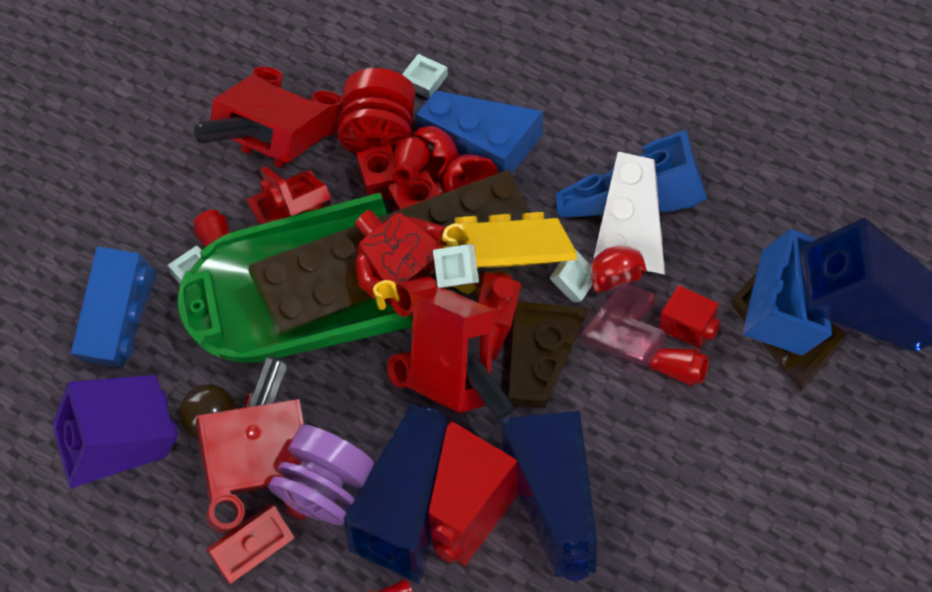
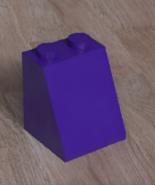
(112, 427)

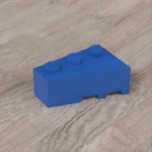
(112, 307)

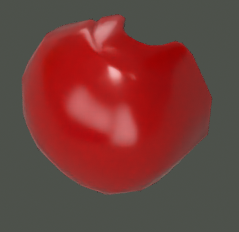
(441, 150)
(467, 170)
(615, 266)

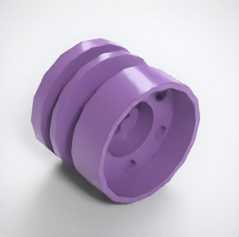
(324, 467)

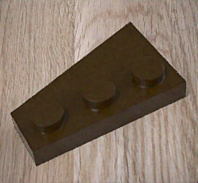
(540, 349)
(798, 367)

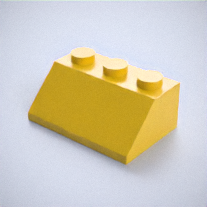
(517, 242)

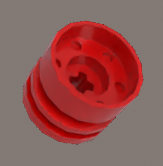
(376, 109)

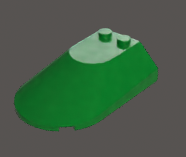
(227, 313)

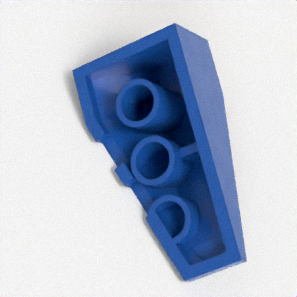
(676, 173)

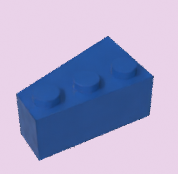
(484, 127)
(778, 299)

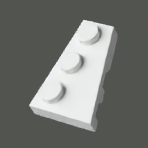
(633, 211)

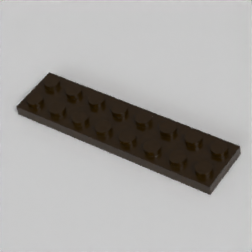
(322, 274)

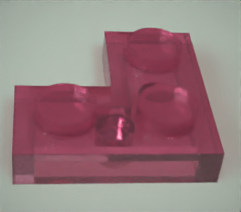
(619, 326)

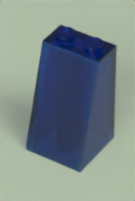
(869, 285)
(555, 487)
(392, 508)

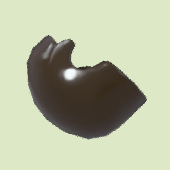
(201, 401)

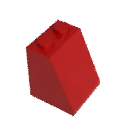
(469, 494)

